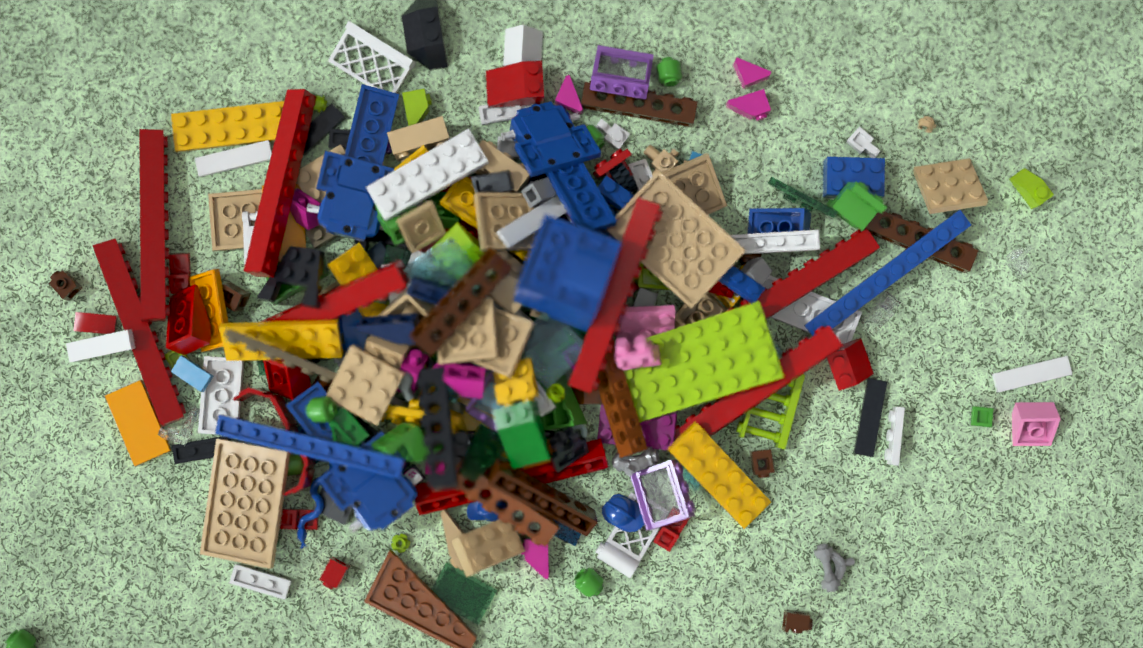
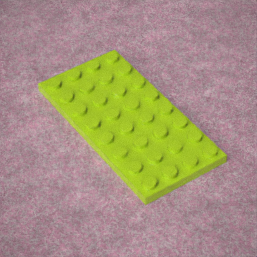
(705, 362)

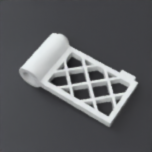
(620, 557)

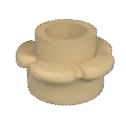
(927, 122)

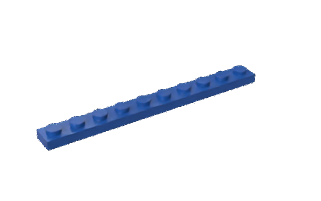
(890, 272)
(733, 277)
(310, 446)

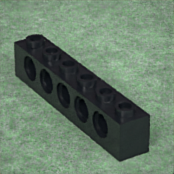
(448, 479)

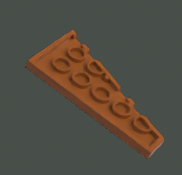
(410, 600)

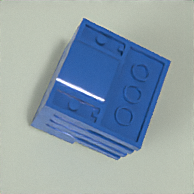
(567, 272)

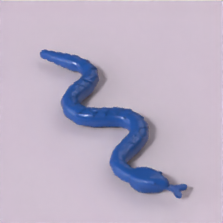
(302, 533)

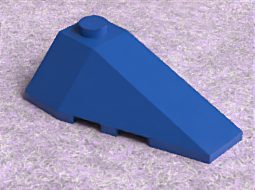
(352, 336)

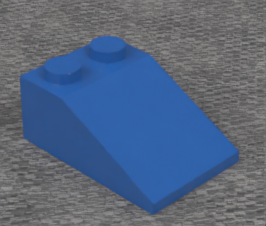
(778, 220)

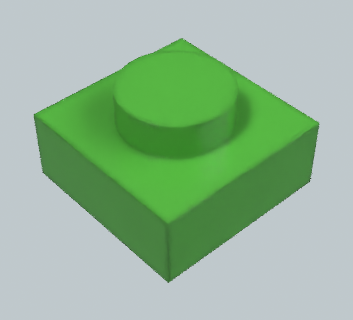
(981, 416)

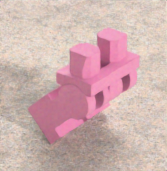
(637, 353)

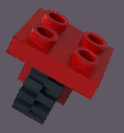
(617, 170)

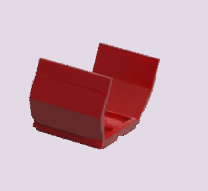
(290, 424)

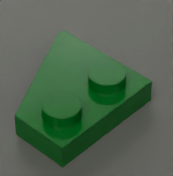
(347, 428)

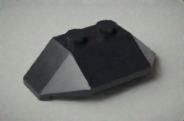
(425, 34)

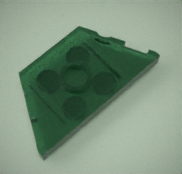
(792, 195)

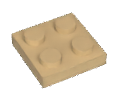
(421, 226)

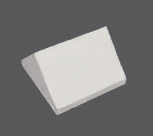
(522, 44)

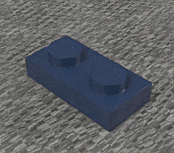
(427, 290)

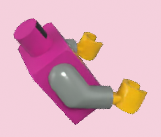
(413, 363)

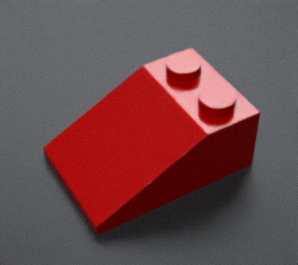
(515, 85)
(188, 322)

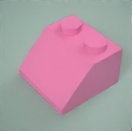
(1034, 423)

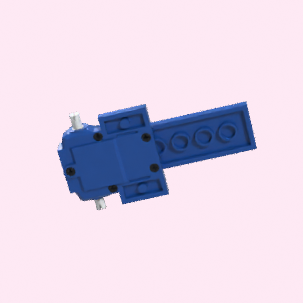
(556, 147)
(348, 204)
(374, 496)

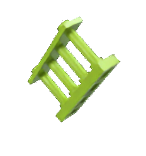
(784, 419)

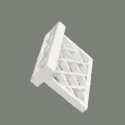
(377, 45)

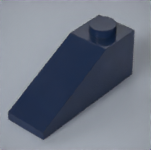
(390, 327)

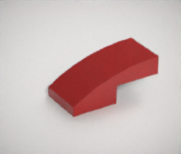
(179, 272)
(94, 323)
(291, 517)
(669, 534)

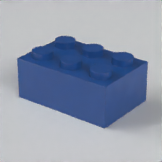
(840, 170)

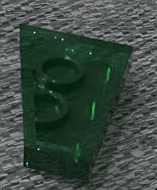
(481, 453)

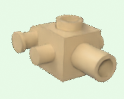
(662, 161)

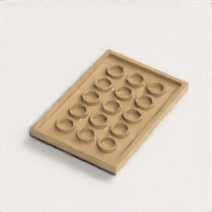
(688, 246)
(245, 503)

